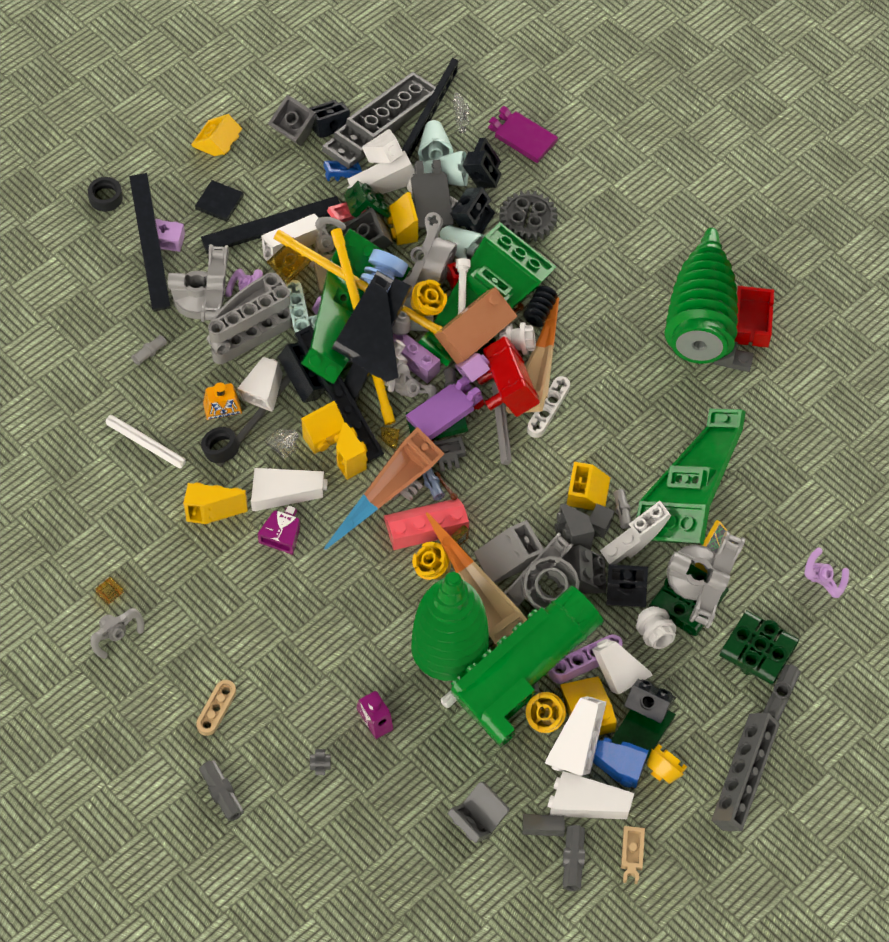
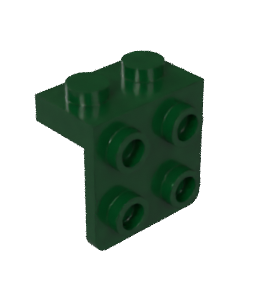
(361, 196)

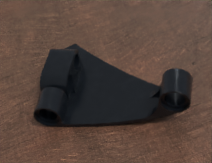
(368, 332)

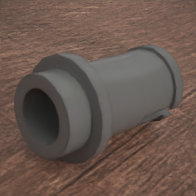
(450, 377)

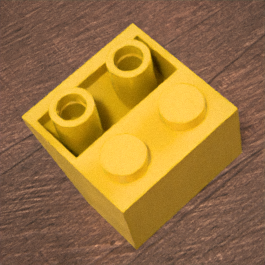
(350, 452)
(587, 486)

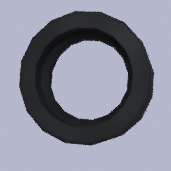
(104, 183)
(216, 435)

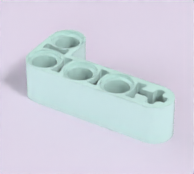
(298, 307)

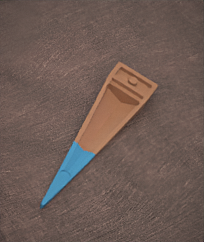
(407, 464)

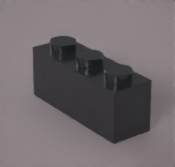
(304, 380)

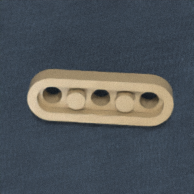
(217, 699)

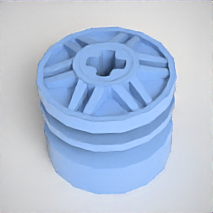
(385, 263)

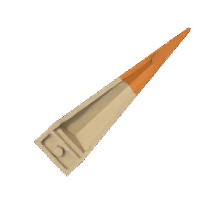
(540, 360)
(500, 610)

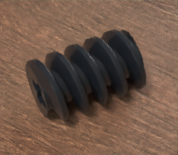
(540, 306)

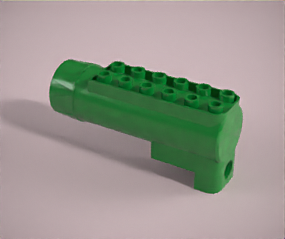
(505, 676)

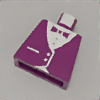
(281, 530)
(373, 711)

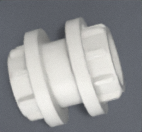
(522, 338)
(656, 627)

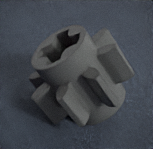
(320, 762)

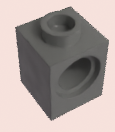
(601, 520)

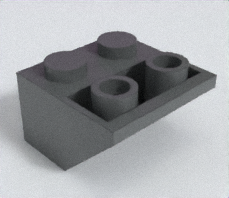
(574, 526)
(589, 568)

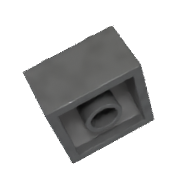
(293, 120)

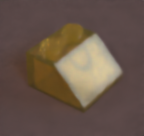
(288, 263)

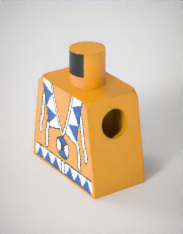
(221, 401)

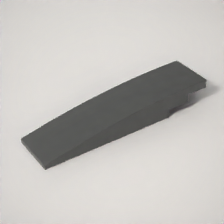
(385, 112)

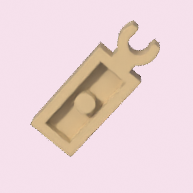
(632, 852)

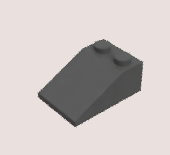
(371, 227)

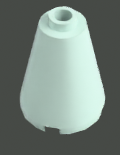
(434, 142)
(452, 166)
(466, 240)

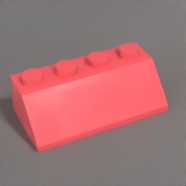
(414, 528)

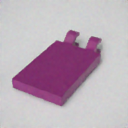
(522, 134)

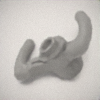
(324, 240)
(408, 386)
(115, 629)

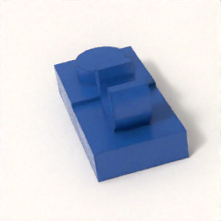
(337, 170)

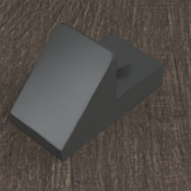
(737, 360)

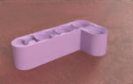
(582, 655)

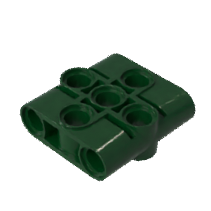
(672, 602)
(747, 628)

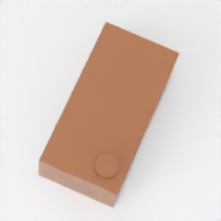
(476, 325)

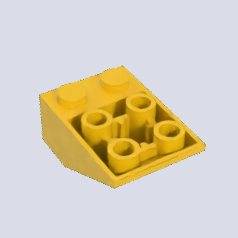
(212, 503)

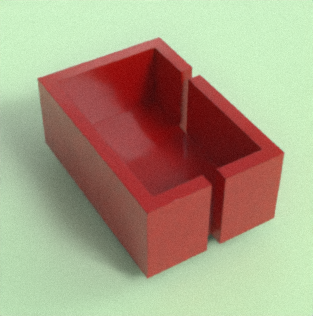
(754, 316)

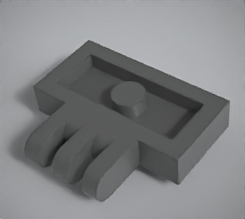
(452, 450)

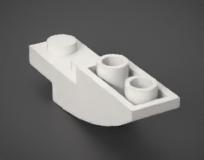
(642, 531)

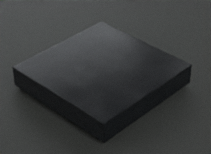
(219, 200)

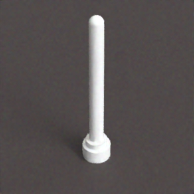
(462, 266)

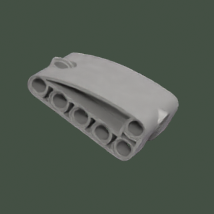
(248, 314)

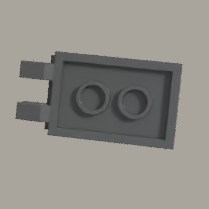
(431, 194)

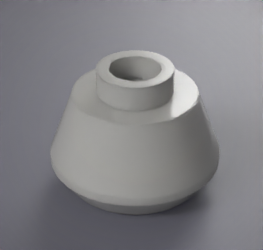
(402, 324)

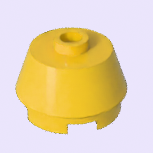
(428, 298)
(431, 561)
(545, 712)
(665, 765)

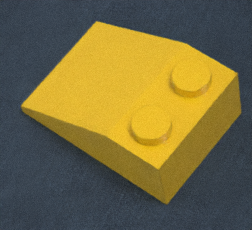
(593, 688)

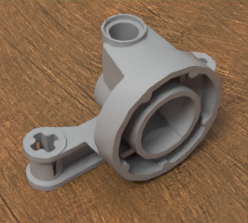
(436, 252)
(208, 299)
(547, 563)
(718, 568)

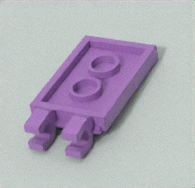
(445, 408)

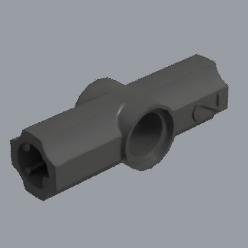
(785, 684)
(221, 790)
(573, 858)

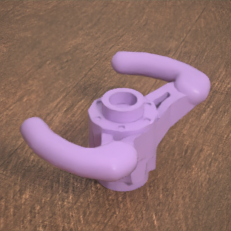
(244, 280)
(824, 573)

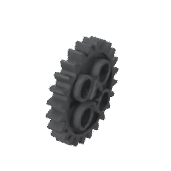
(540, 221)

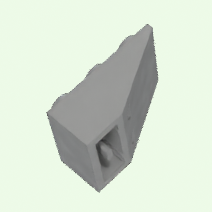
(509, 552)

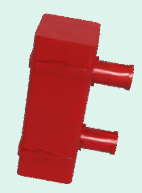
(510, 378)

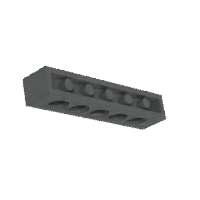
(745, 772)

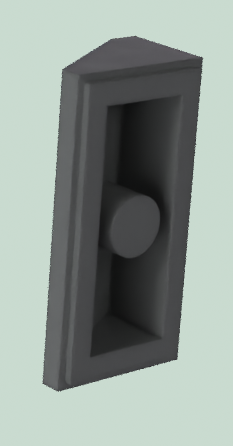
(543, 825)

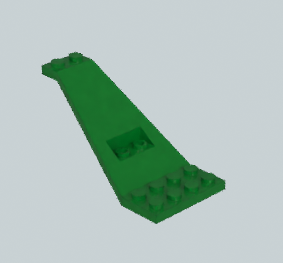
(498, 262)
(335, 313)
(703, 459)

